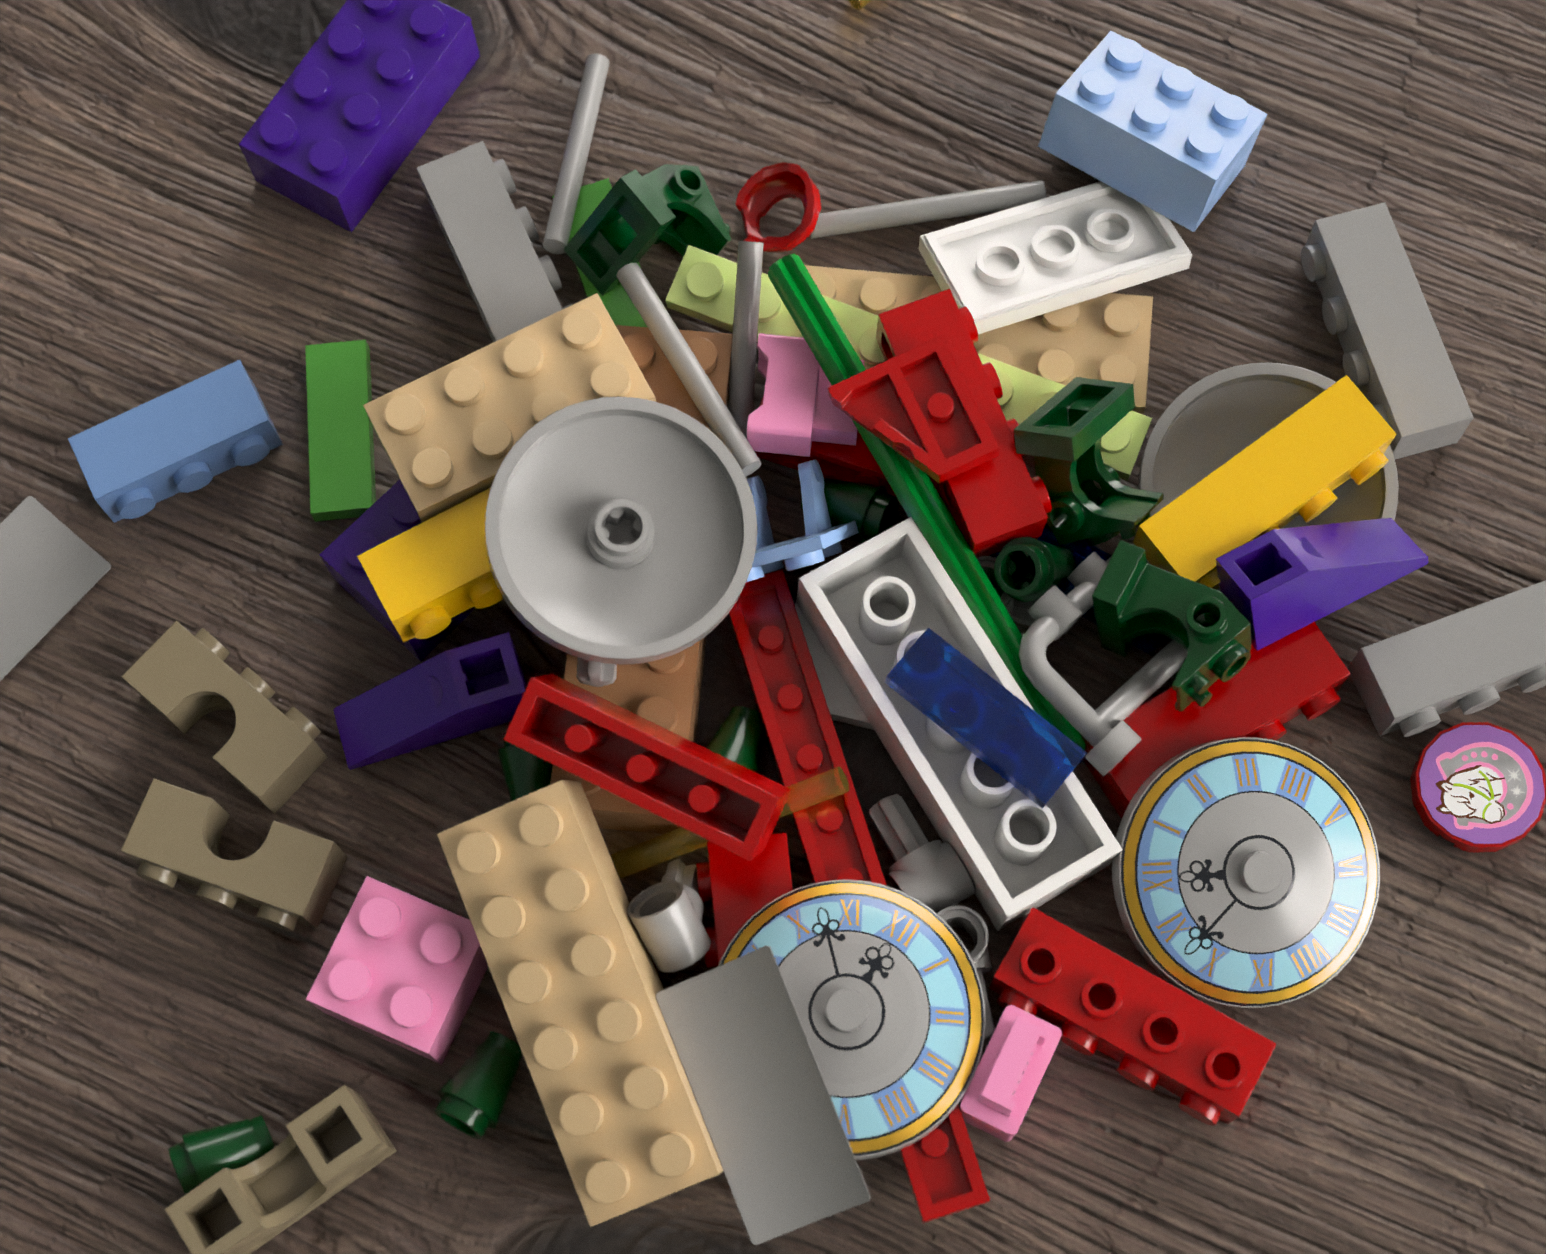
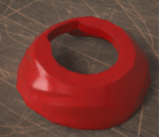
(768, 188)

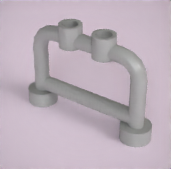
(1105, 726)

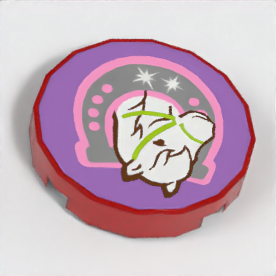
(1479, 787)

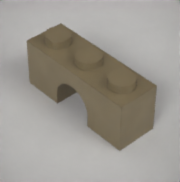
(188, 679)
(180, 839)
(255, 1203)

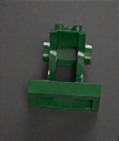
(643, 211)
(1067, 457)
(1147, 600)

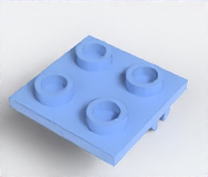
(820, 537)

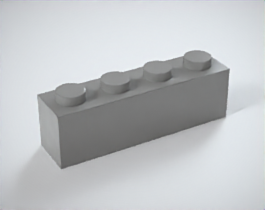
(491, 239)
(1386, 328)
(1454, 663)

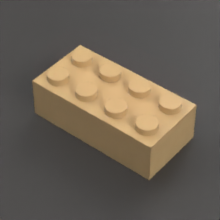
(464, 418)

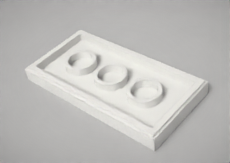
(1052, 254)

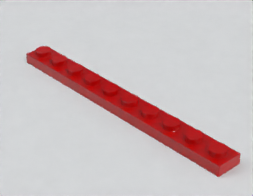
(836, 836)

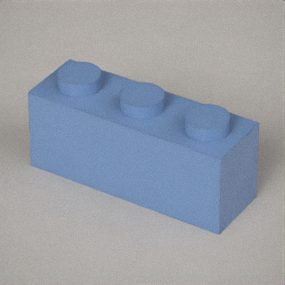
(175, 442)

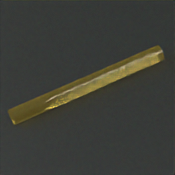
(681, 841)

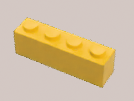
(1269, 483)
(434, 570)

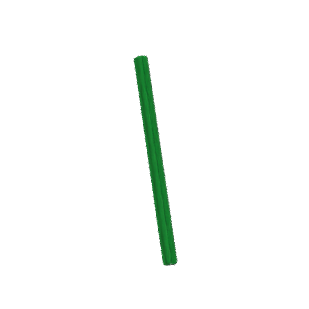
(910, 483)

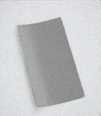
(41, 577)
(762, 1096)

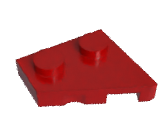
(920, 410)

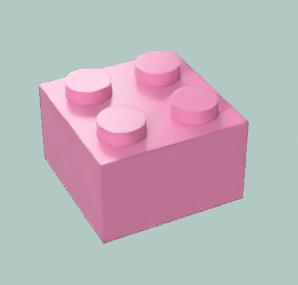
(401, 970)

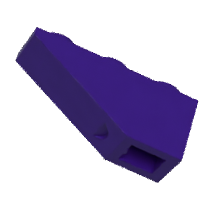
(1312, 571)
(434, 702)

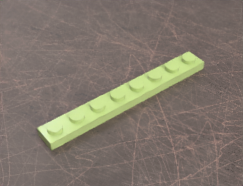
(706, 291)

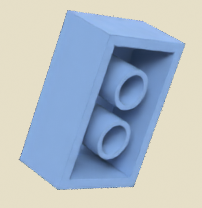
(1151, 130)

